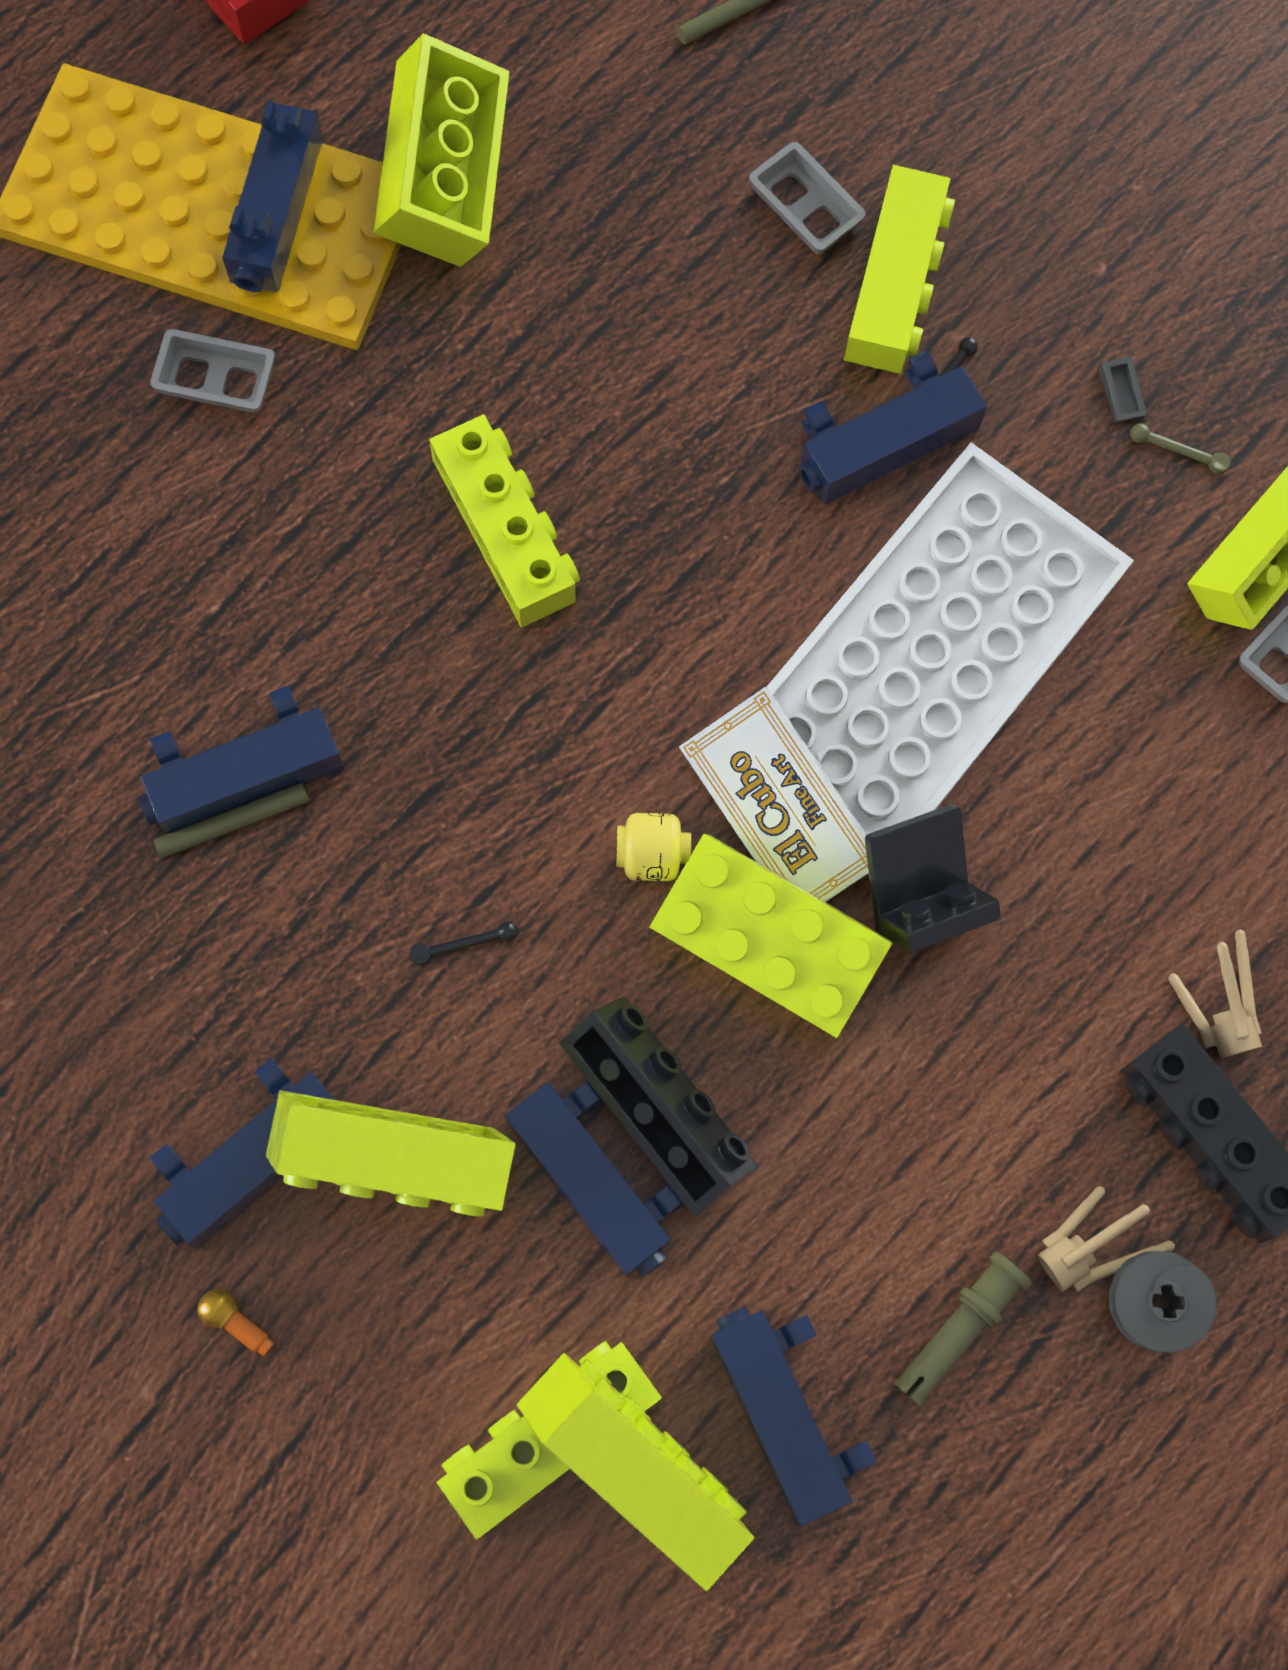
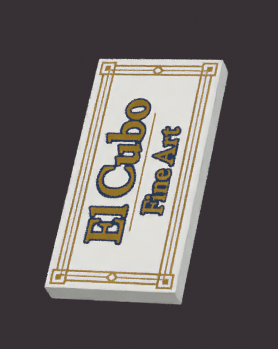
(779, 797)

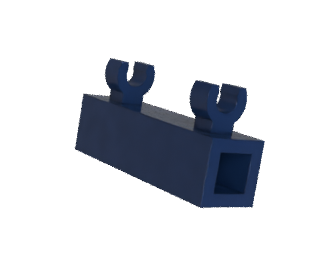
(272, 197)
(891, 434)
(239, 770)
(228, 1178)
(590, 1181)
(780, 1415)

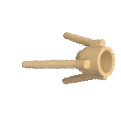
(1234, 1029)
(1069, 1259)

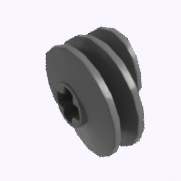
(1155, 1328)

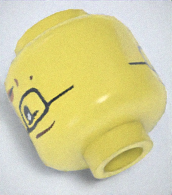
(652, 847)

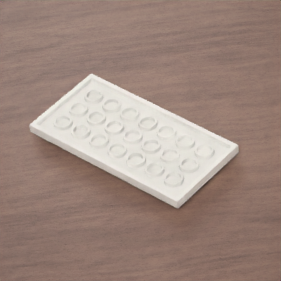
(943, 638)

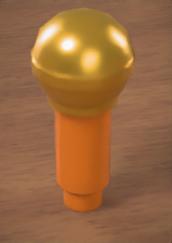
(220, 1311)

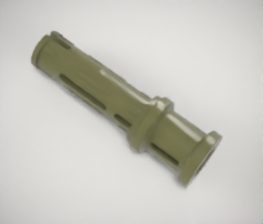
(978, 1308)

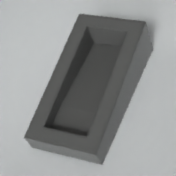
(1122, 389)

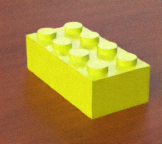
(441, 151)
(771, 935)
(389, 1152)
(637, 1468)

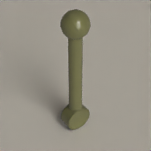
(1217, 463)

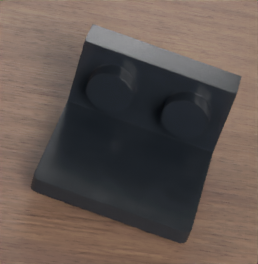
(923, 881)

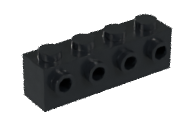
(659, 1105)
(1216, 1129)

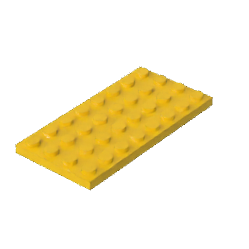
(151, 196)

